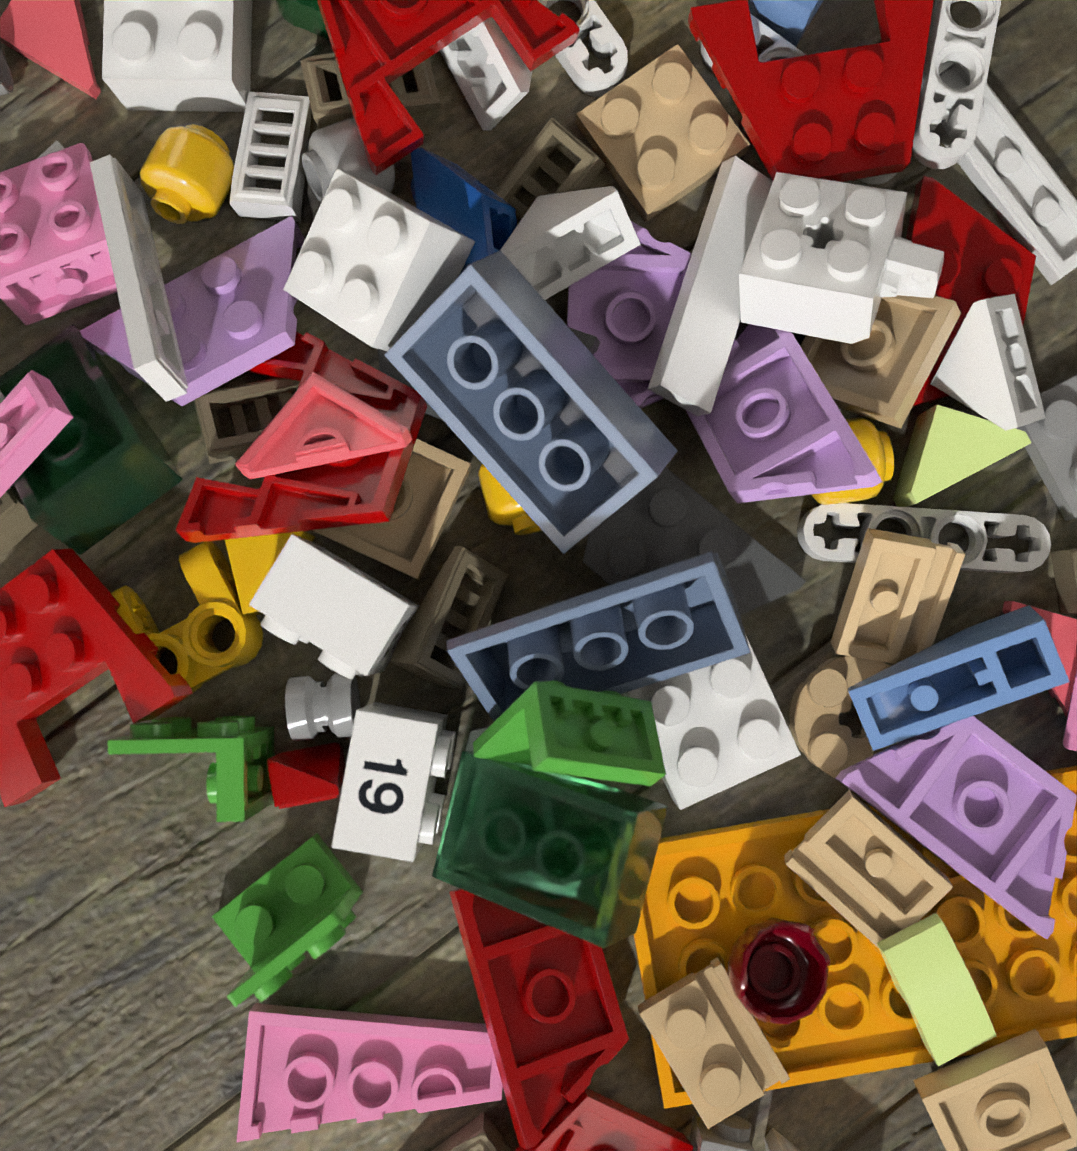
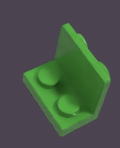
(577, 735)
(238, 777)
(286, 912)

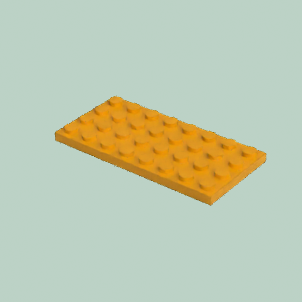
(735, 876)

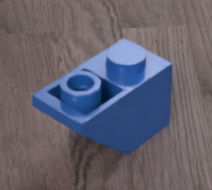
(461, 203)

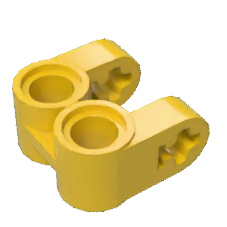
(192, 638)

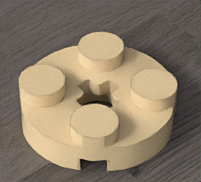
(817, 710)

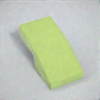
(937, 989)

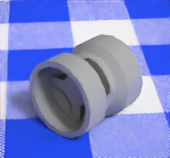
(314, 707)

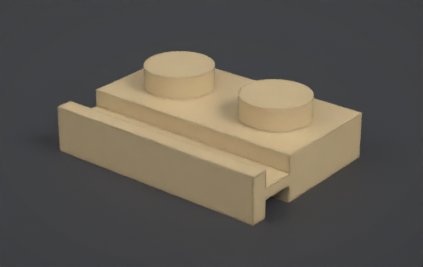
(896, 596)
(867, 870)
(712, 1043)

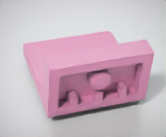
(52, 236)

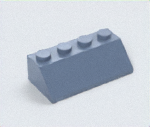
(530, 401)
(609, 637)

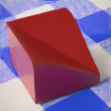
(307, 775)

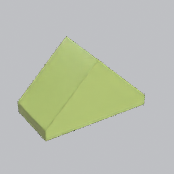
(948, 449)

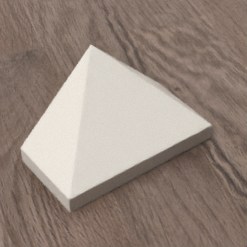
(488, 72)
(569, 237)
(992, 365)

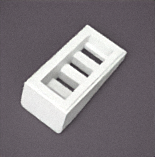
(265, 202)

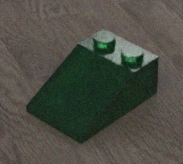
(102, 461)
(551, 847)

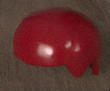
(778, 970)

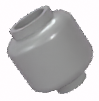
(341, 148)

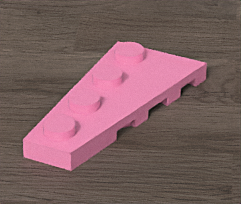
(352, 1065)

